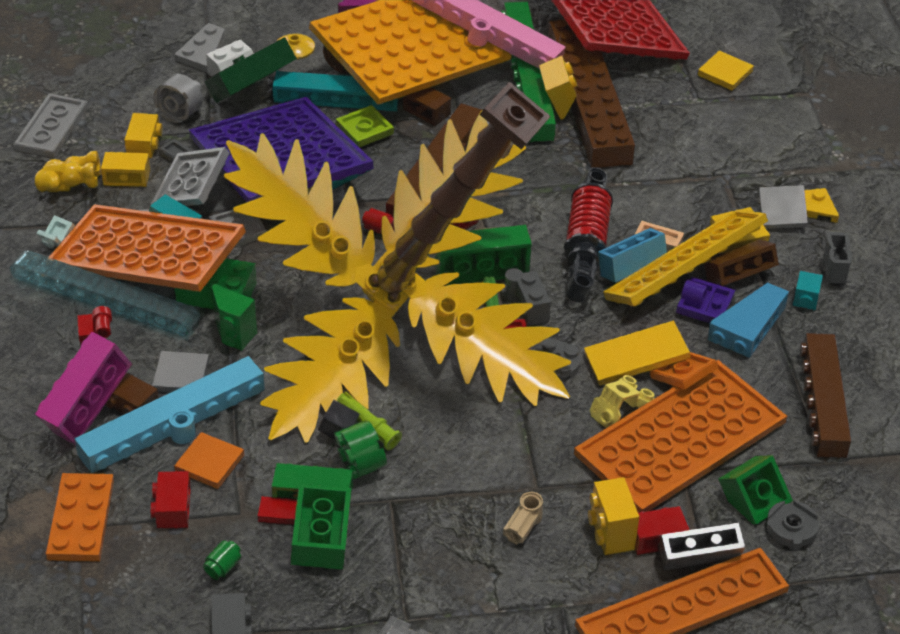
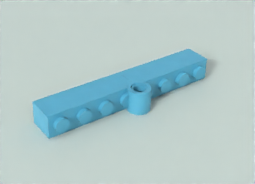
(170, 415)

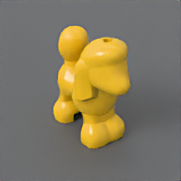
(65, 174)

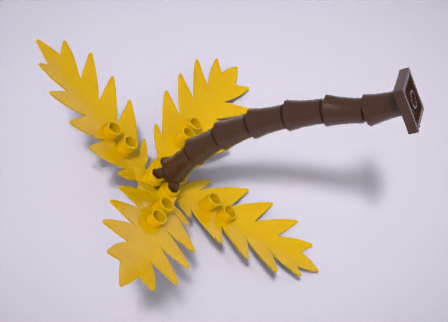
(419, 230)

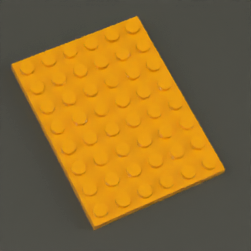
(401, 48)

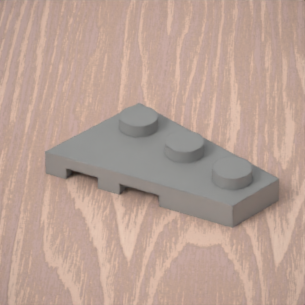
(204, 42)

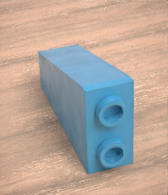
(749, 320)

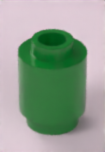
(222, 559)

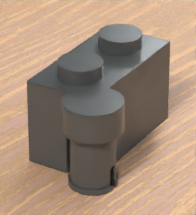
(528, 289)

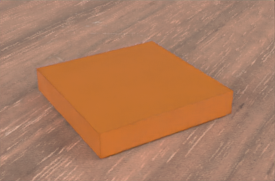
(685, 372)
(209, 460)

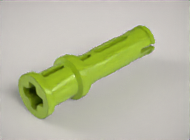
(386, 434)

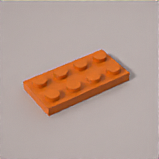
(80, 517)

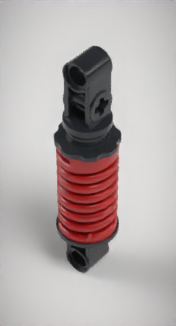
(587, 232)

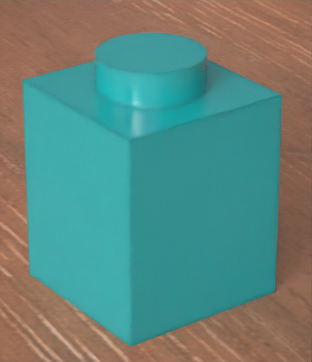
(807, 290)

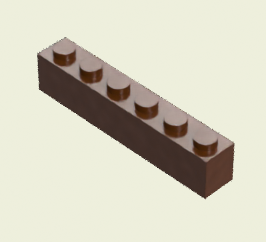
(825, 395)

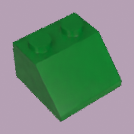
(234, 317)
(755, 487)

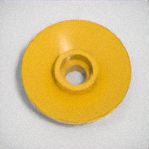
(301, 45)

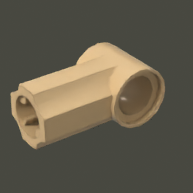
(524, 518)

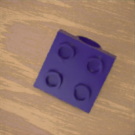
(704, 300)

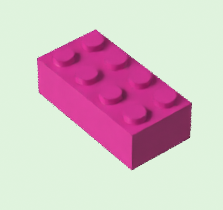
(83, 388)

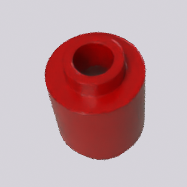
(373, 220)

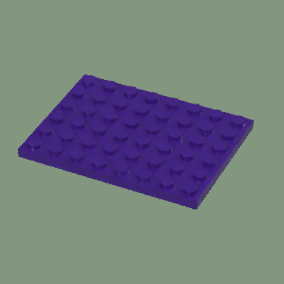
(282, 125)

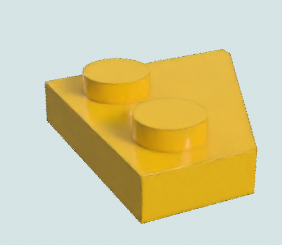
(819, 203)

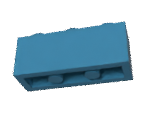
(631, 254)

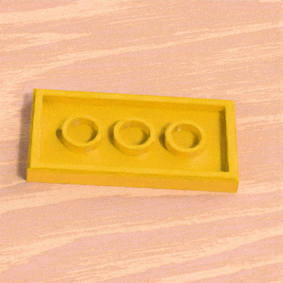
(637, 352)

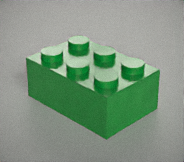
(231, 274)
(320, 526)

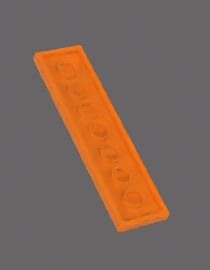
(692, 599)

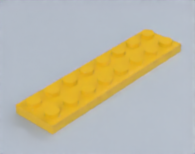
(685, 257)

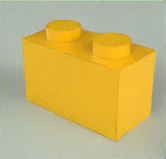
(143, 134)
(125, 169)

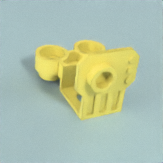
(606, 407)

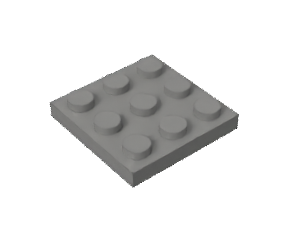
(192, 176)

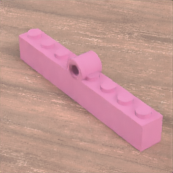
(497, 28)

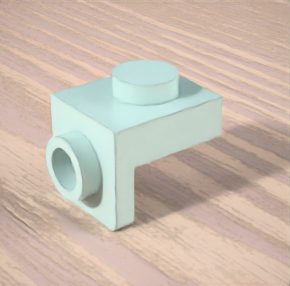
(55, 232)

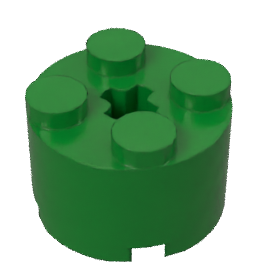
(360, 449)

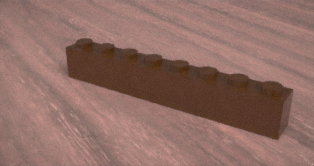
(463, 121)

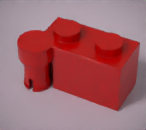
(96, 322)

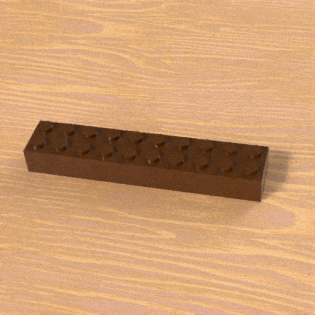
(596, 104)

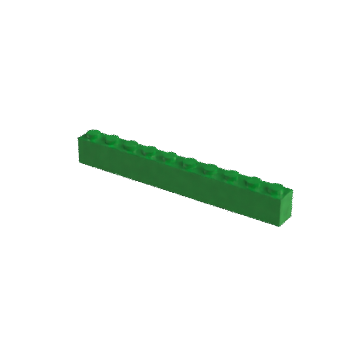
(528, 77)

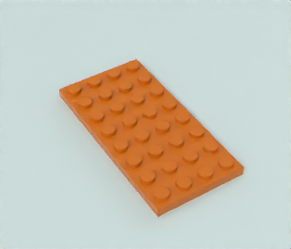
(149, 246)
(680, 436)

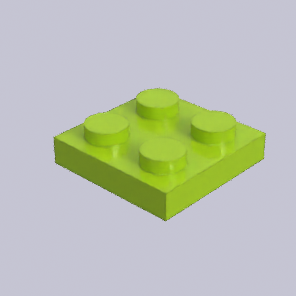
(365, 126)

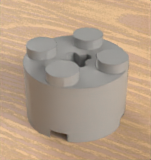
(178, 98)

